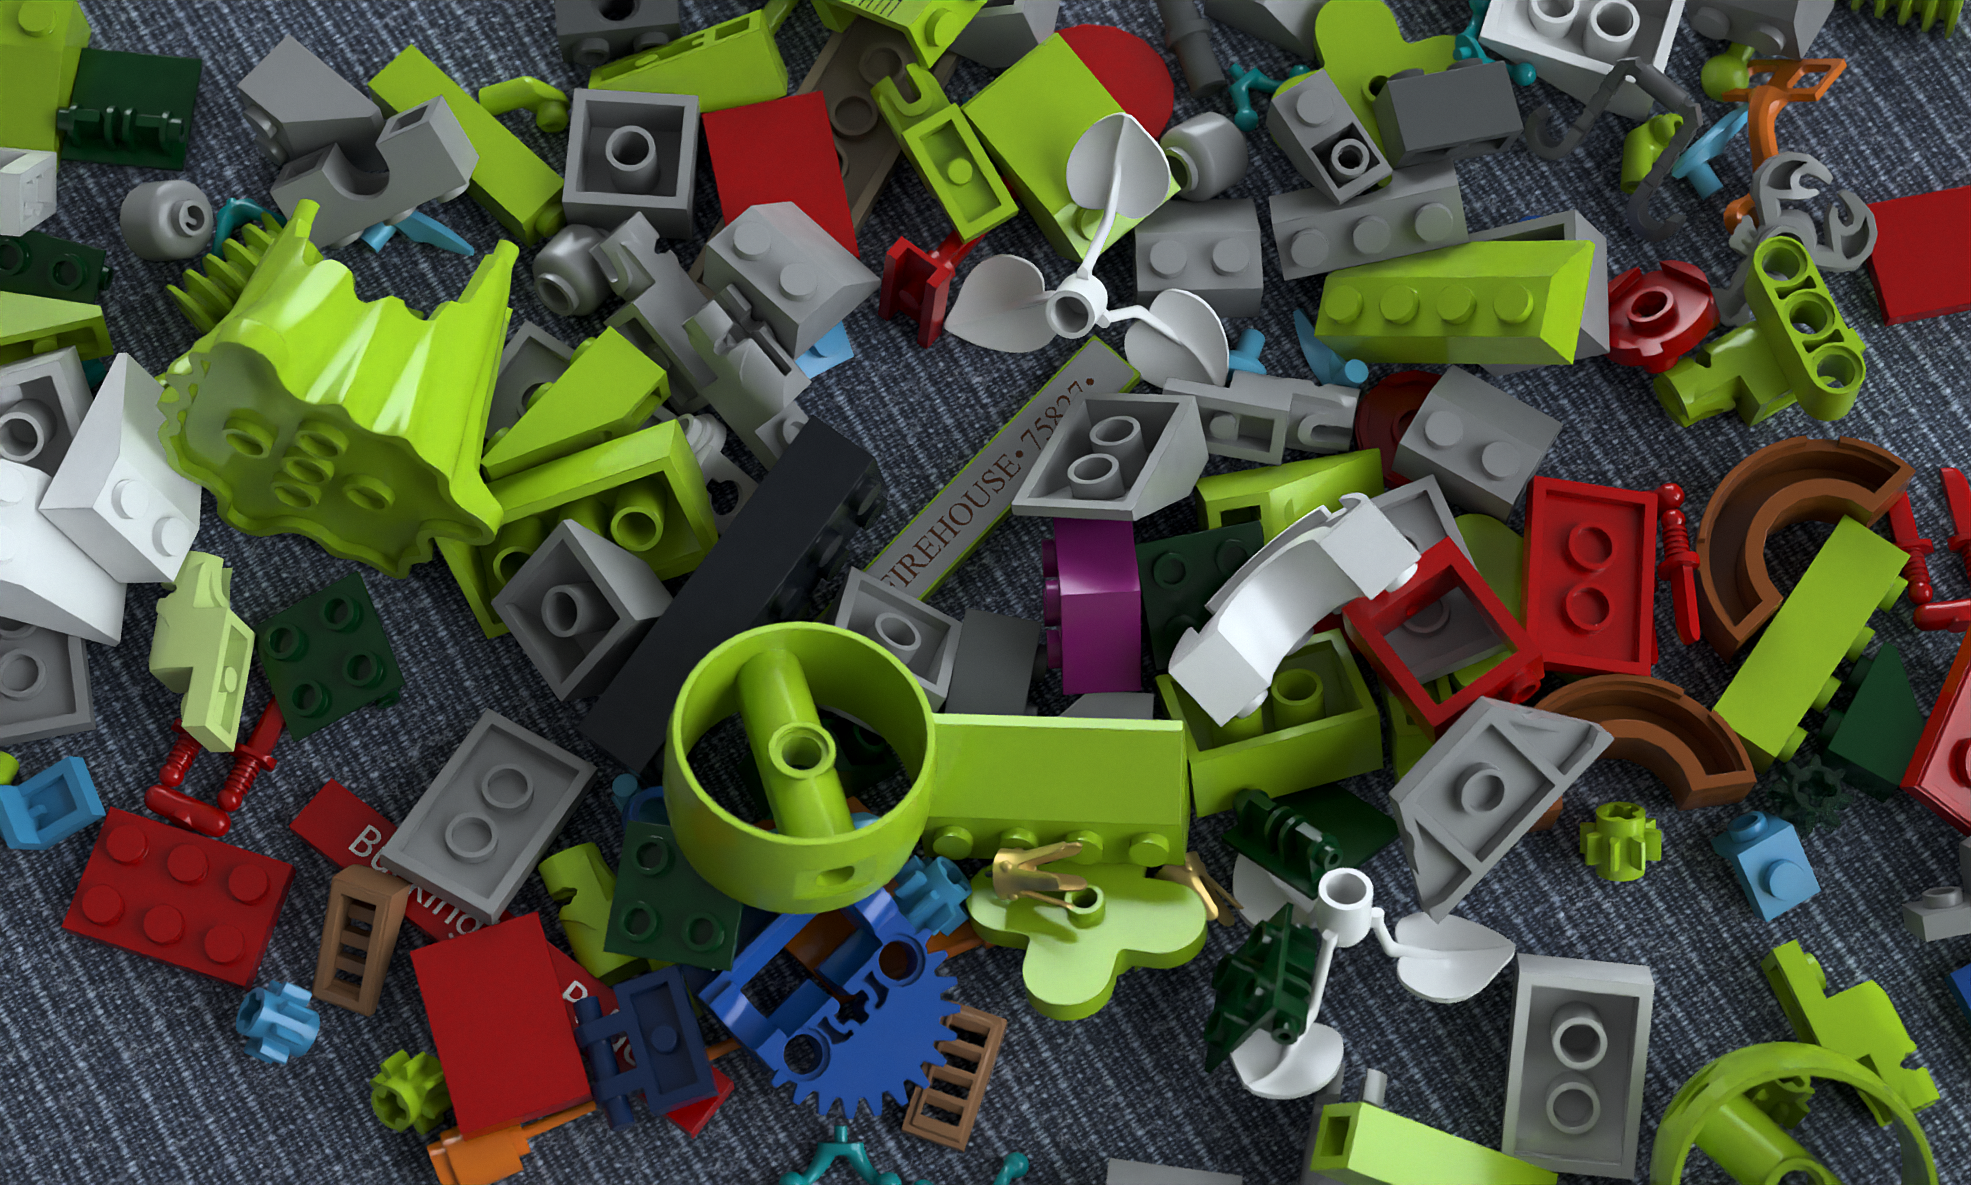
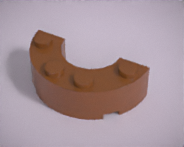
(1765, 493)
(1661, 731)

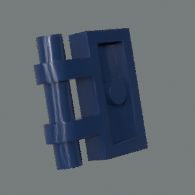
(664, 1043)

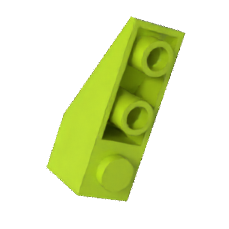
(596, 400)
(1287, 491)

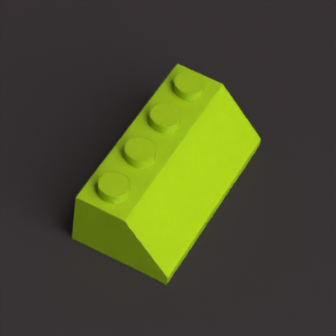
(1461, 305)
(631, 490)
(1058, 780)

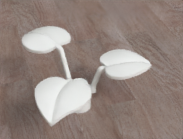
(1004, 296)
(1435, 963)

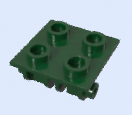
(131, 109)
(53, 267)
(1184, 574)
(328, 657)
(1308, 833)
(667, 907)
(1262, 987)

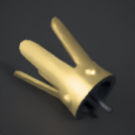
(1017, 874)
(1195, 877)

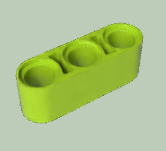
(1808, 302)

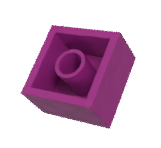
(1092, 605)

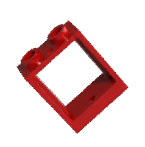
(1438, 573)

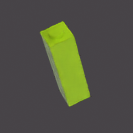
(507, 176)
(1382, 1148)

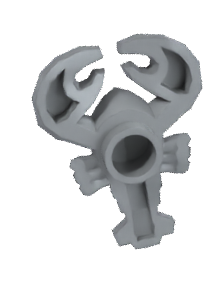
(1776, 181)

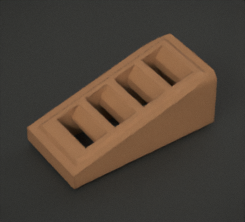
(373, 899)
(940, 1132)

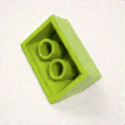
(1305, 733)

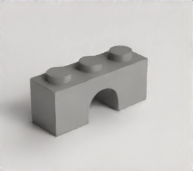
(425, 161)
(1407, 217)

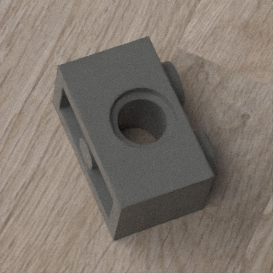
(592, 39)

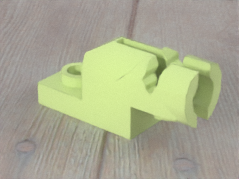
(203, 650)

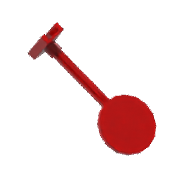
(1138, 83)

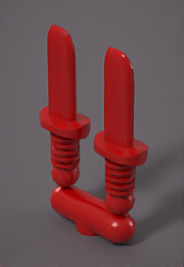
(1677, 566)
(1943, 615)
(200, 816)

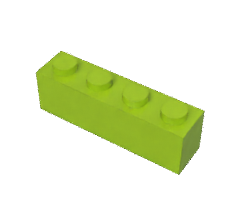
(1808, 640)

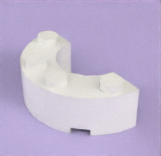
(1279, 598)

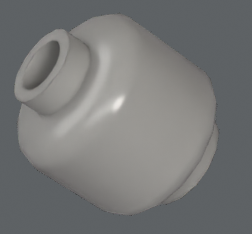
(1205, 155)
(166, 220)
(568, 275)

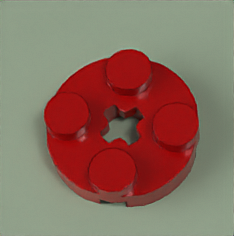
(1682, 317)

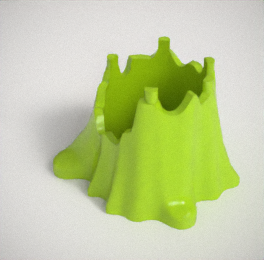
(342, 408)

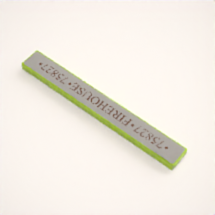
(983, 491)

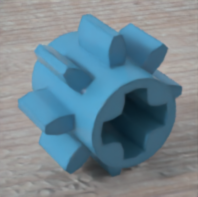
(932, 894)
(277, 1022)

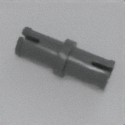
(1189, 40)

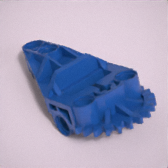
(851, 1056)

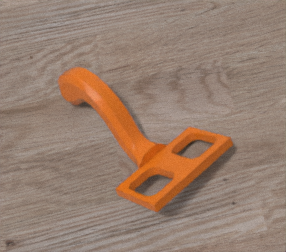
(1764, 106)

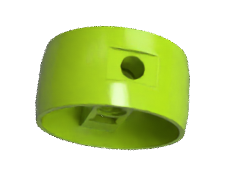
(774, 681)
(1752, 1145)

